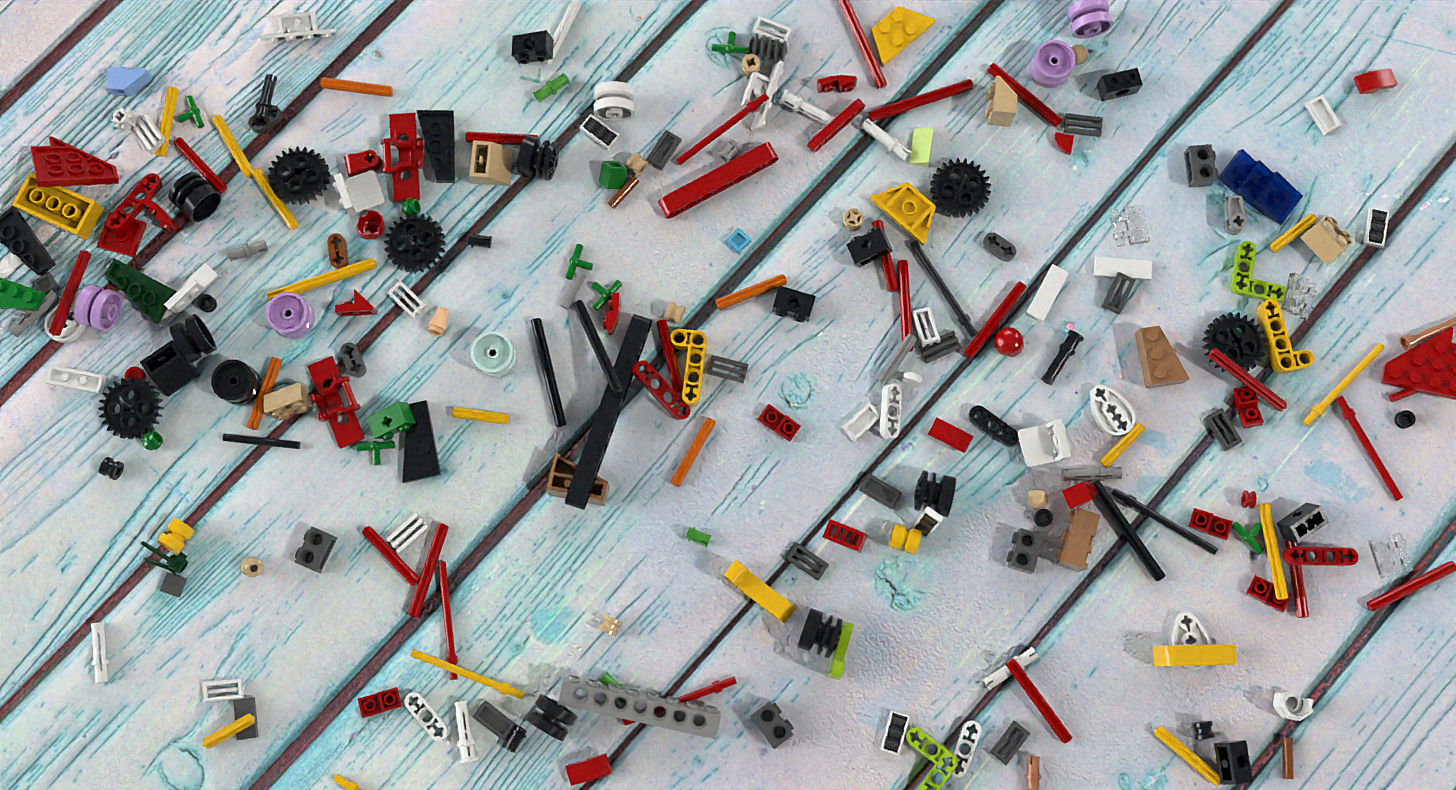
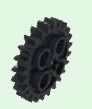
(308, 188)
(976, 195)
(424, 229)
(1249, 337)
(119, 421)

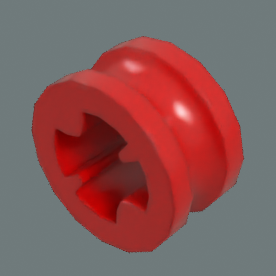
(1248, 499)

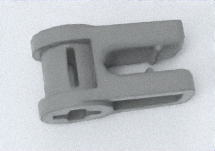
(1234, 215)

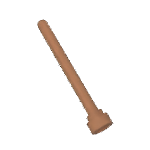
(1410, 340)

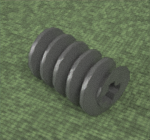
(767, 47)

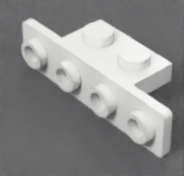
(296, 25)
(759, 85)
(188, 292)

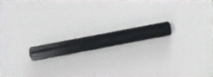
(598, 347)
(548, 372)
(1128, 532)

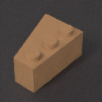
(1158, 359)
(561, 477)
(1077, 539)

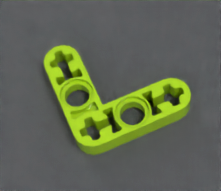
(1248, 282)
(838, 660)
(938, 758)

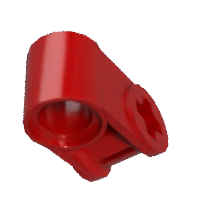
(362, 162)

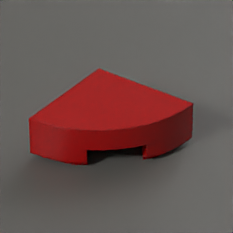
(1064, 142)

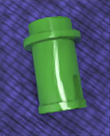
(698, 536)

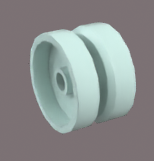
(496, 365)

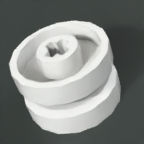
(614, 101)

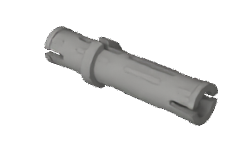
(31, 316)
(1091, 473)

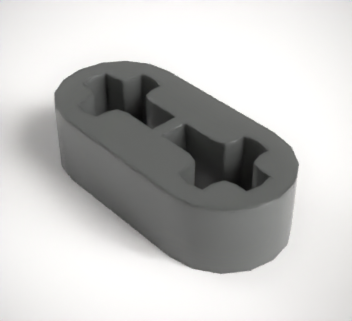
(273, 121)
(1002, 243)
(356, 358)

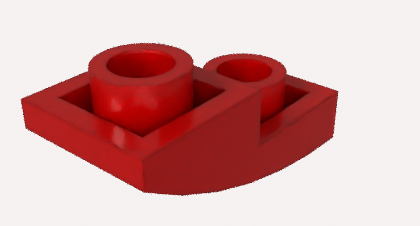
(1375, 80)
(844, 83)
(161, 215)
(612, 318)
(1247, 408)
(778, 423)
(950, 435)
(1210, 524)
(1265, 593)
(379, 702)
(588, 769)

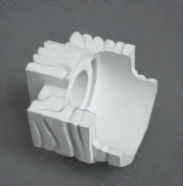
(1291, 706)

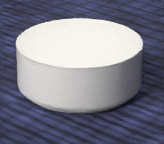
(912, 379)

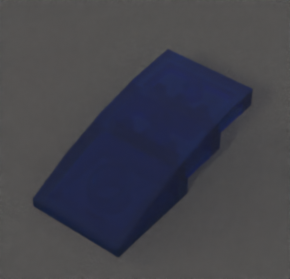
(1260, 186)

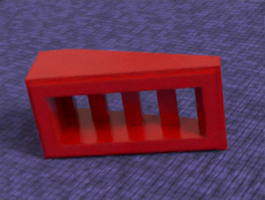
(860, 543)

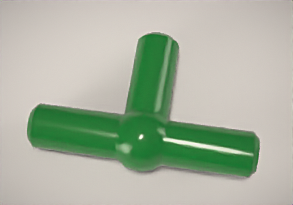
(730, 47)
(193, 112)
(576, 262)
(606, 294)
(375, 446)
(1248, 537)

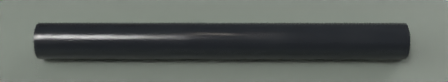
(261, 441)

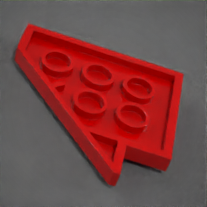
(69, 166)
(1426, 368)

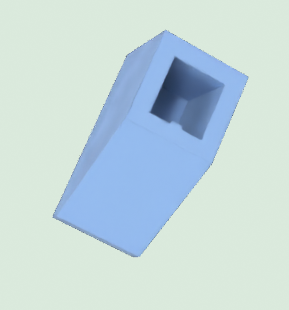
(127, 81)

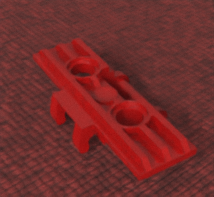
(410, 156)
(331, 404)

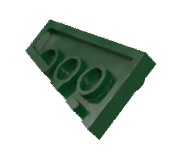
(141, 289)

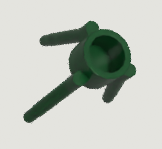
(176, 563)

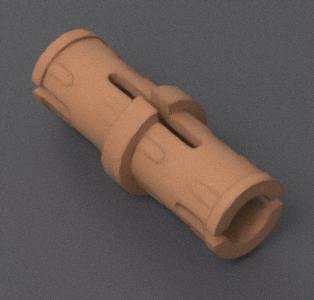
(1033, 772)

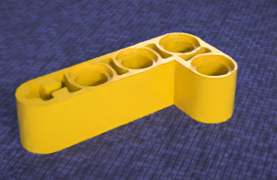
(1280, 336)
(691, 368)
(759, 591)
(1194, 655)

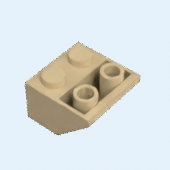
(1002, 103)
(491, 163)
(1327, 239)
(287, 401)

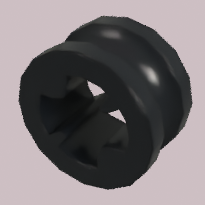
(201, 304)
(1398, 420)
(1045, 523)

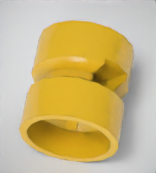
(175, 536)
(907, 539)

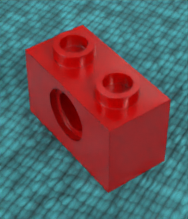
(1080, 494)

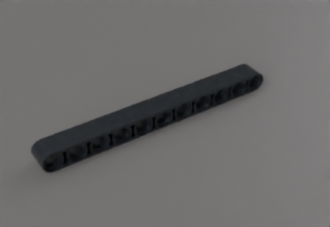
(607, 414)

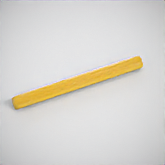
(326, 278)

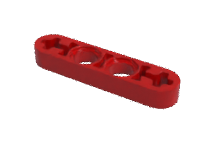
(836, 125)
(131, 201)
(659, 393)
(1320, 556)

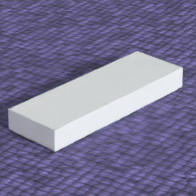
(1135, 269)
(1047, 293)
(75, 379)

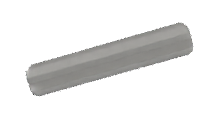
(897, 358)

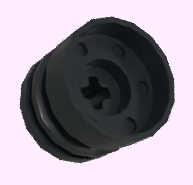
(537, 157)
(195, 197)
(935, 493)
(820, 633)

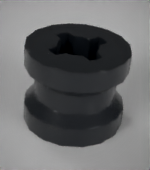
(111, 468)
(1203, 730)

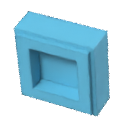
(738, 241)

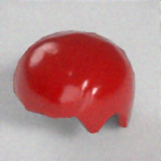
(371, 225)
(1009, 342)

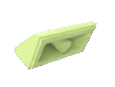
(921, 146)

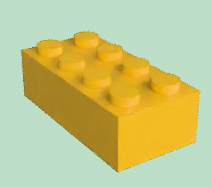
(58, 207)

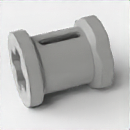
(732, 145)

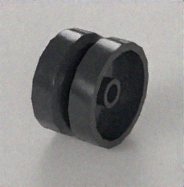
(193, 338)
(236, 382)
(550, 720)

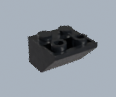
(169, 368)

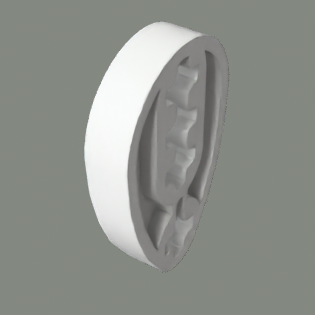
(71, 332)
(1104, 419)
(1181, 633)

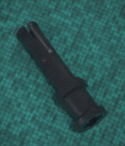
(264, 106)
(1065, 351)

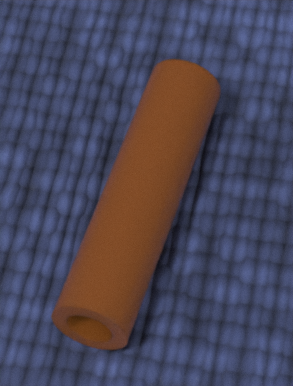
(623, 192)
(1287, 754)

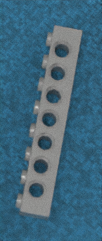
(628, 711)

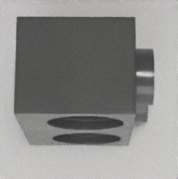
(1195, 165)
(321, 552)
(1029, 552)
(767, 728)

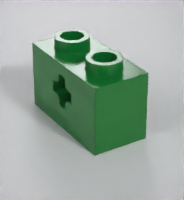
(391, 421)

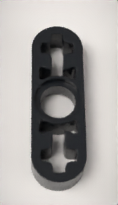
(1008, 429)

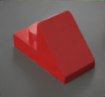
(359, 308)

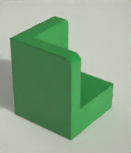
(612, 174)

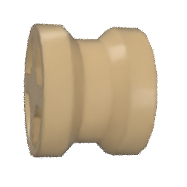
(747, 68)
(637, 164)
(855, 216)
(675, 312)
(610, 625)

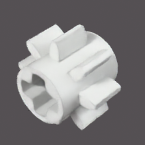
(124, 119)

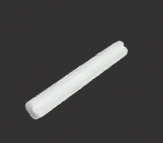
(564, 27)

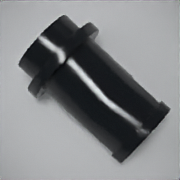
(479, 240)
(515, 738)

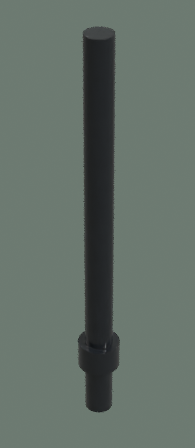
(963, 319)
(1131, 501)

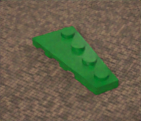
(19, 296)

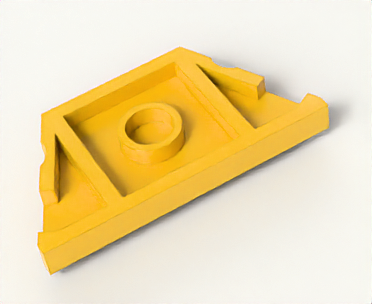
(899, 31)
(907, 209)

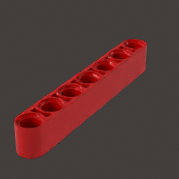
(718, 180)

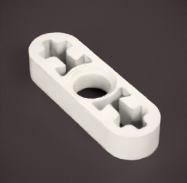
(885, 417)
(422, 701)
(972, 746)

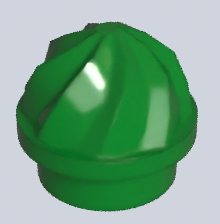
(411, 206)
(152, 440)

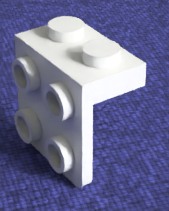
(359, 192)
(1044, 443)

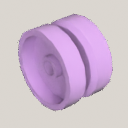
(1089, 18)
(1052, 63)
(98, 307)
(290, 315)

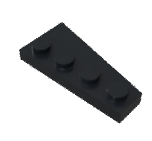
(438, 135)
(23, 242)
(420, 447)

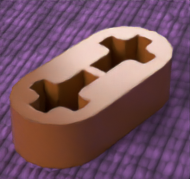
(333, 251)

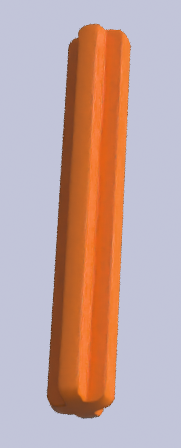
(358, 87)
(751, 291)
(266, 388)
(693, 452)

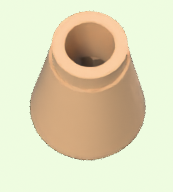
(439, 322)

